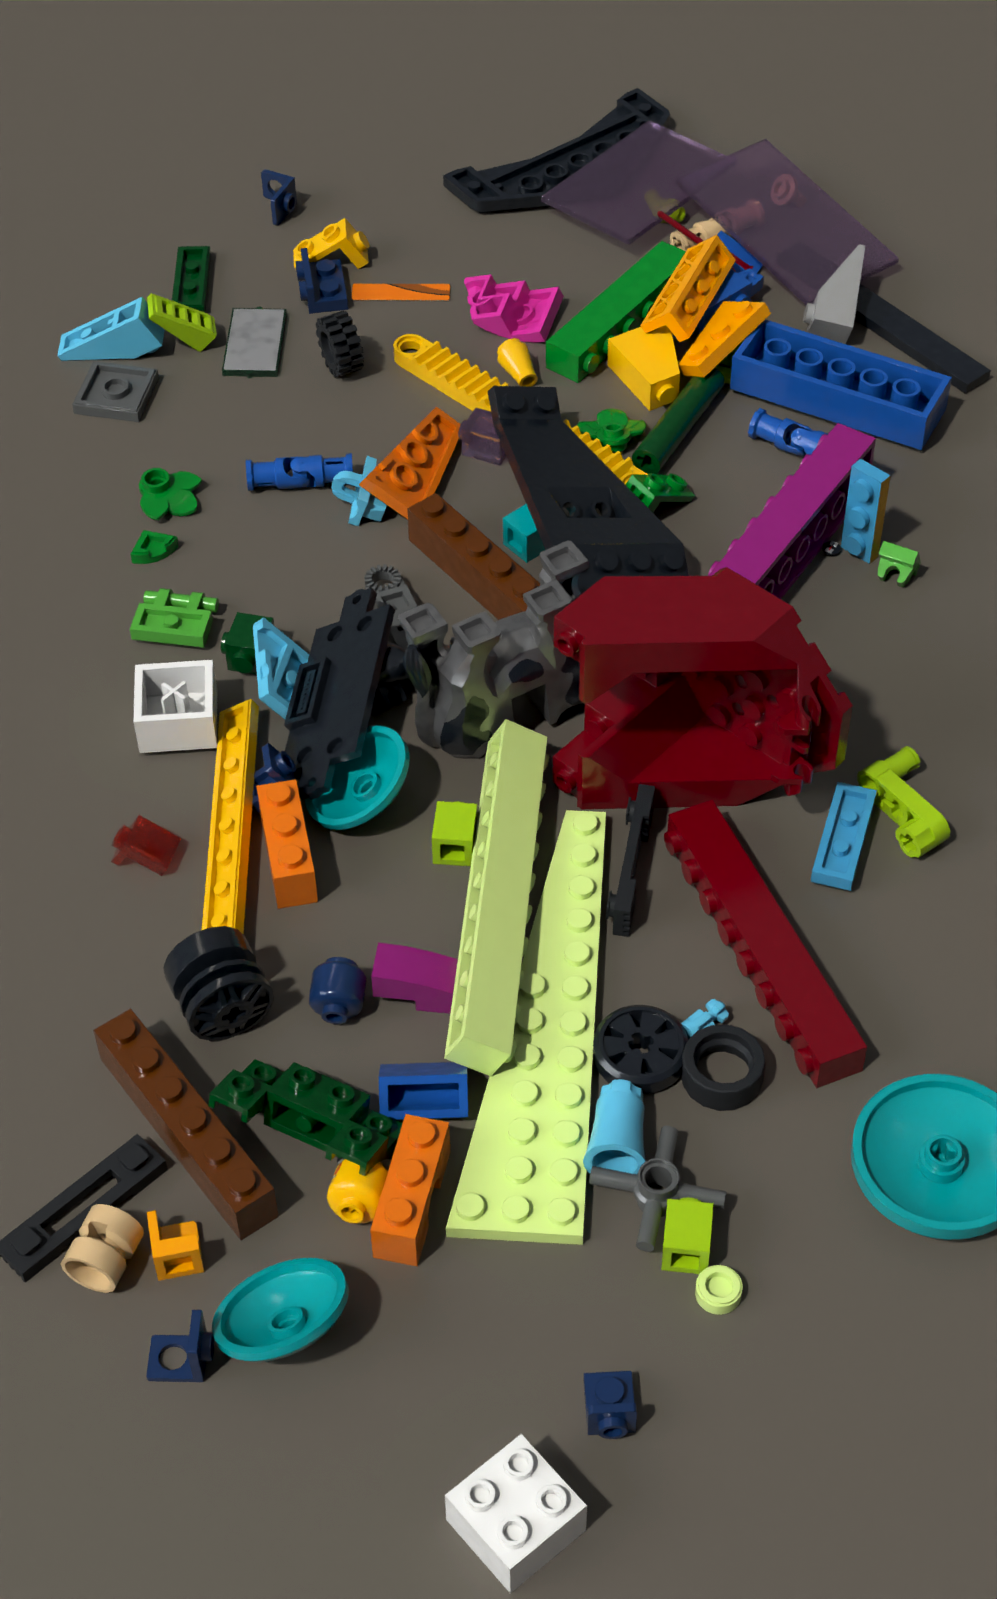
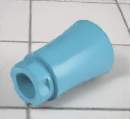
(617, 1129)

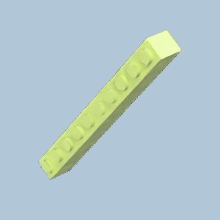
(497, 901)

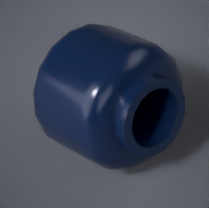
(337, 990)

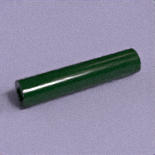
(677, 422)

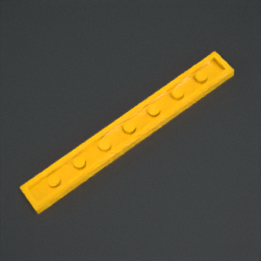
(231, 817)

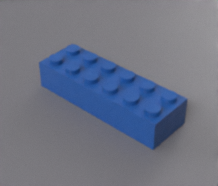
(840, 383)

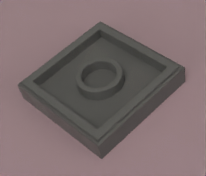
(115, 391)

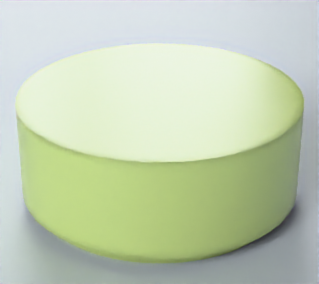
(718, 1289)

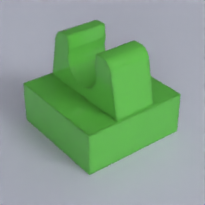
(900, 559)

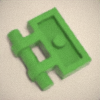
(174, 618)

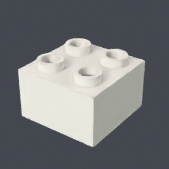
(175, 706)
(516, 1513)

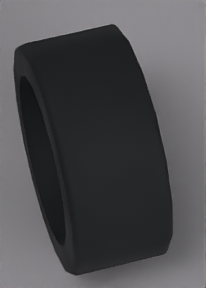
(730, 1040)

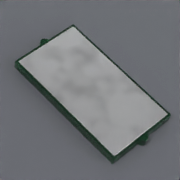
(254, 342)

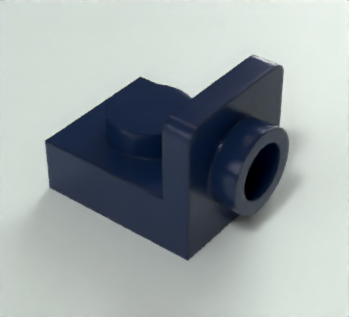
(610, 1404)

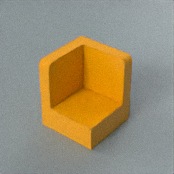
(175, 1248)

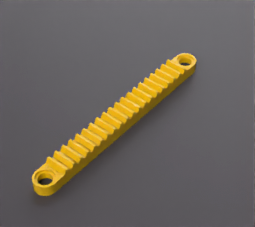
(471, 389)

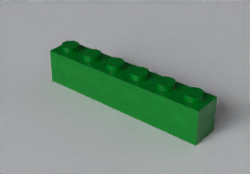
(620, 308)

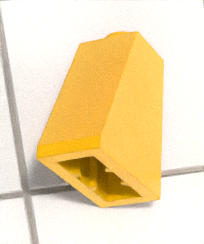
(646, 365)

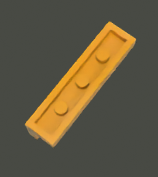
(690, 288)

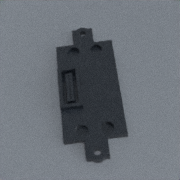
(337, 692)

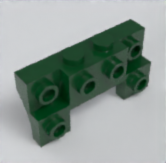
(311, 1110)

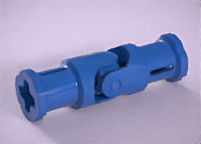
(780, 432)
(307, 471)

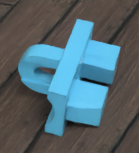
(362, 501)

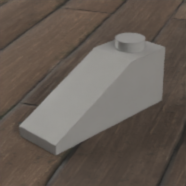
(836, 301)

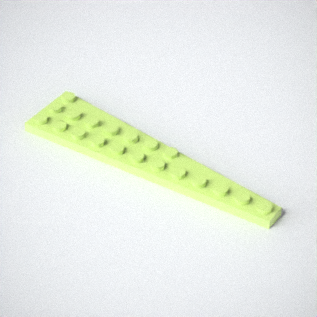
(533, 1124)

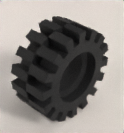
(339, 343)

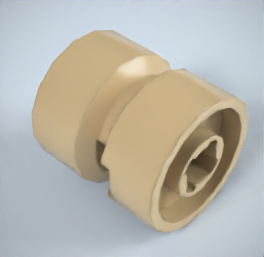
(103, 1246)

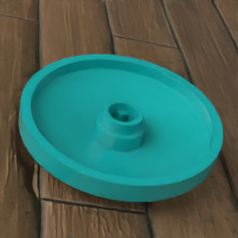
(930, 1155)

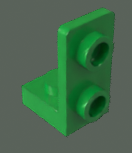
(659, 488)

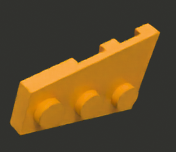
(722, 335)

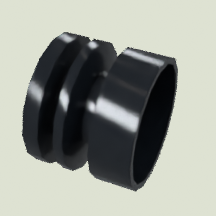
(218, 983)

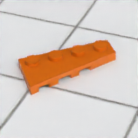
(415, 463)

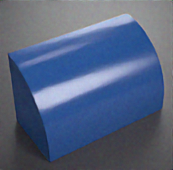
(423, 1090)

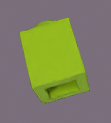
(454, 833)
(687, 1235)

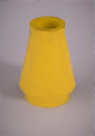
(516, 360)

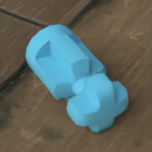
(701, 1019)

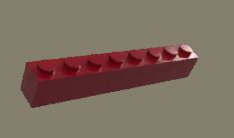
(765, 945)

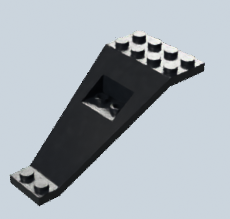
(563, 472)

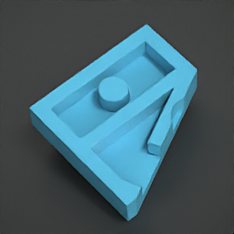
(276, 665)

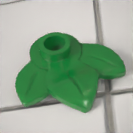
(613, 428)
(168, 493)

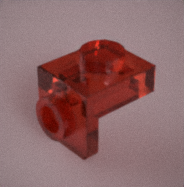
(146, 845)

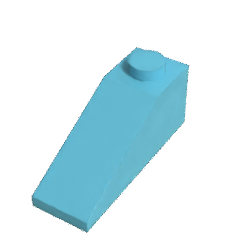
(115, 335)

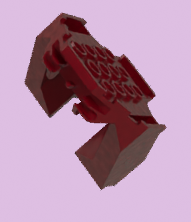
(694, 693)

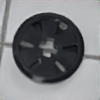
(654, 1031)

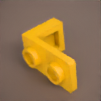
(333, 237)

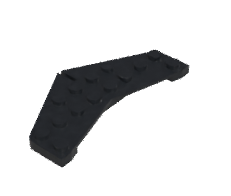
(525, 181)

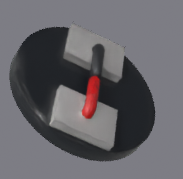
(831, 548)

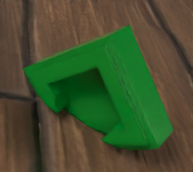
(153, 547)

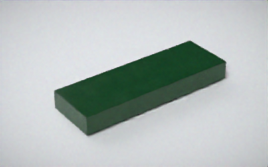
(192, 276)

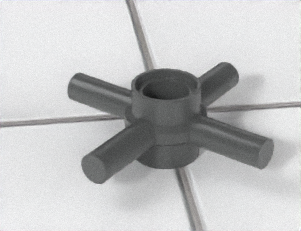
(656, 1172)

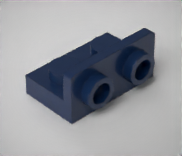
(322, 284)

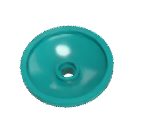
(364, 784)
(280, 1310)

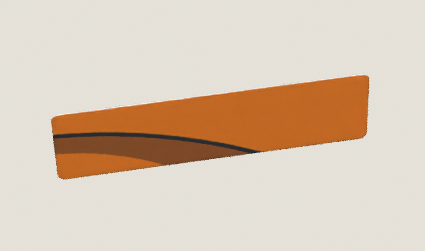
(400, 292)

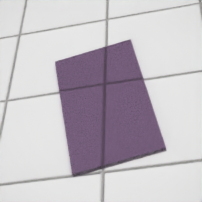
(783, 218)

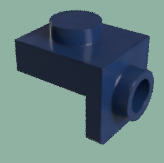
(277, 768)

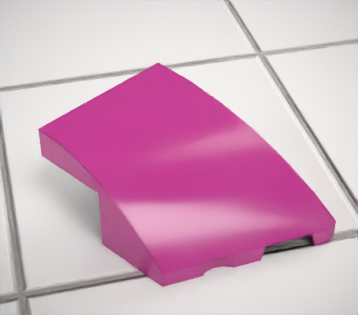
(512, 308)

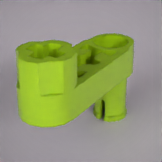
(919, 822)

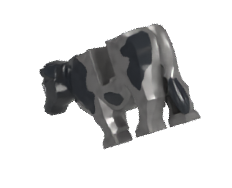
(471, 682)

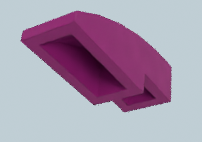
(415, 976)

